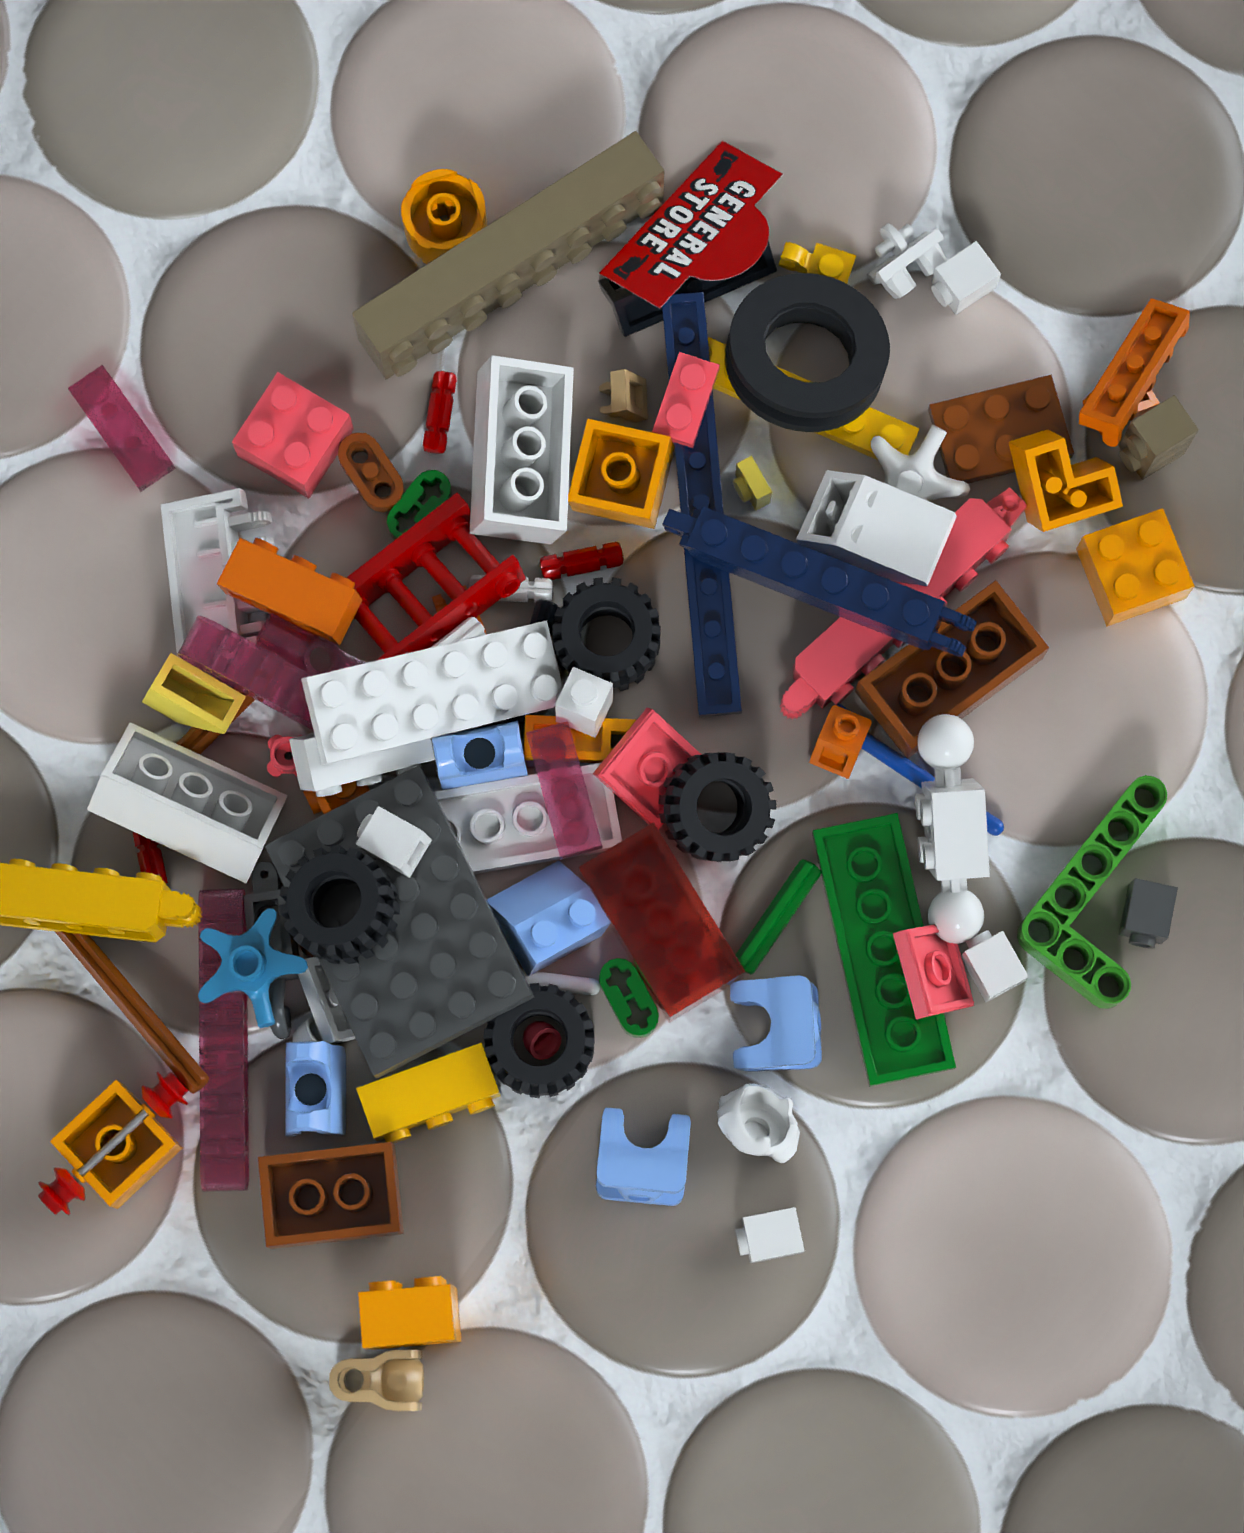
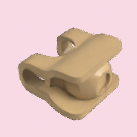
(390, 1380)

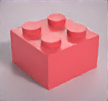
(292, 435)

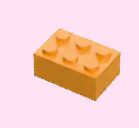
(410, 1315)

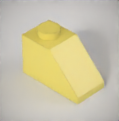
(193, 697)

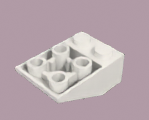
(876, 527)

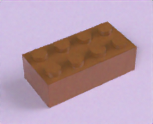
(931, 683)

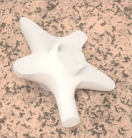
(916, 472)

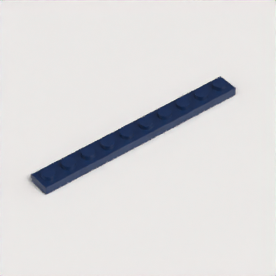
(698, 487)

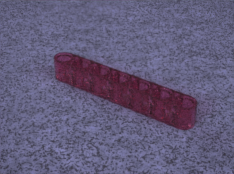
(223, 1056)

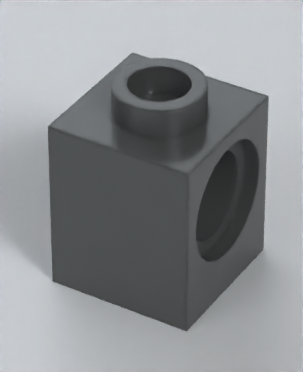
(1147, 913)

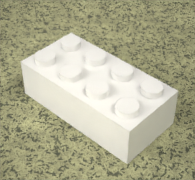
(521, 450)

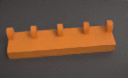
(1134, 369)

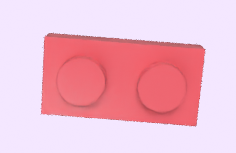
(686, 399)

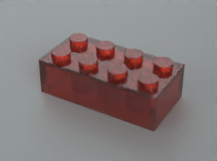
(661, 922)

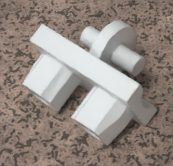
(923, 250)

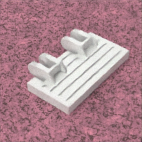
(197, 547)

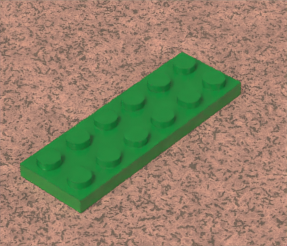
(868, 901)

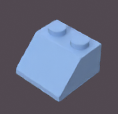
(548, 916)

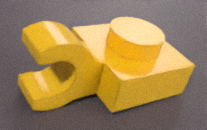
(823, 261)

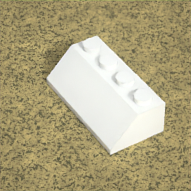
(187, 802)

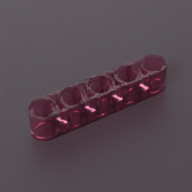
(247, 668)

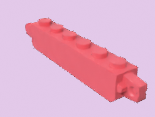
(848, 649)

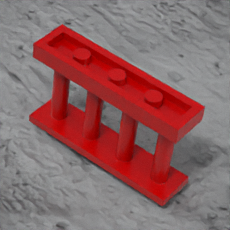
(419, 549)

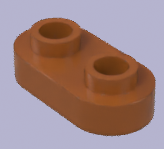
(371, 474)

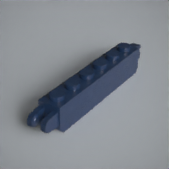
(817, 579)

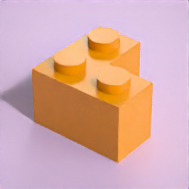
(1056, 489)

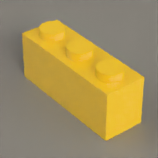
(429, 1094)

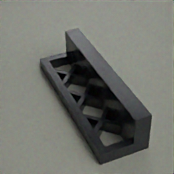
(637, 314)

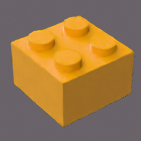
(621, 473)
(1134, 567)

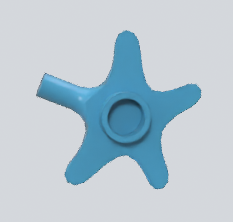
(249, 966)

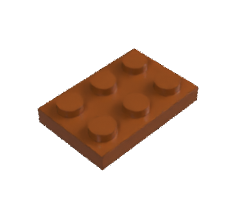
(987, 420)

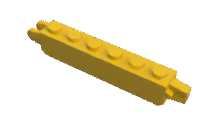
(92, 902)

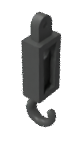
(266, 893)

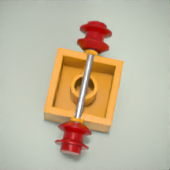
(115, 1144)

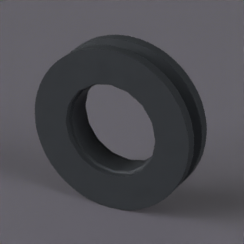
(823, 303)

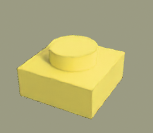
(751, 484)

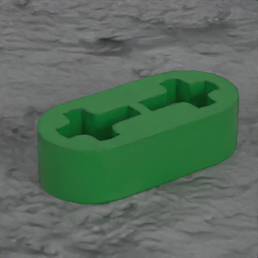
(413, 497)
(619, 1002)

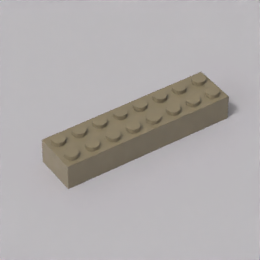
(510, 256)

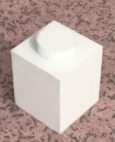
(964, 278)
(584, 702)
(392, 841)
(993, 964)
(770, 1235)

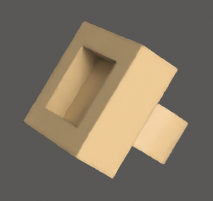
(627, 396)

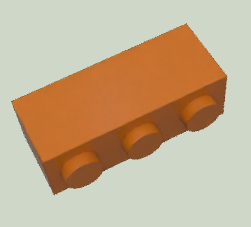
(290, 589)

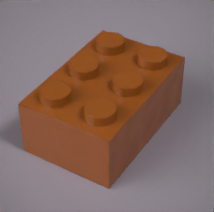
(330, 1195)

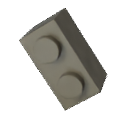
(1157, 438)

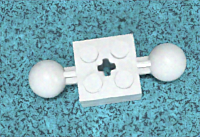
(953, 828)

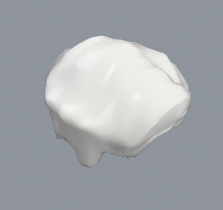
(759, 1122)

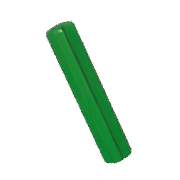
(777, 915)

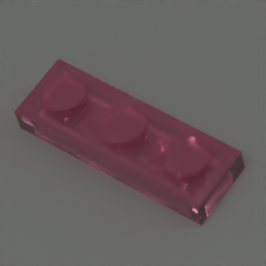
(121, 428)
(564, 790)

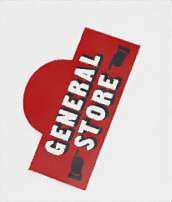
(701, 229)

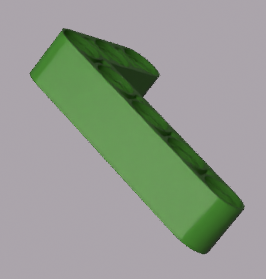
(1084, 887)

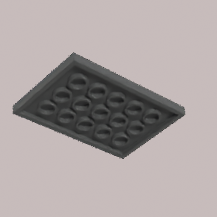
(448, 954)

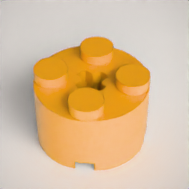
(436, 195)

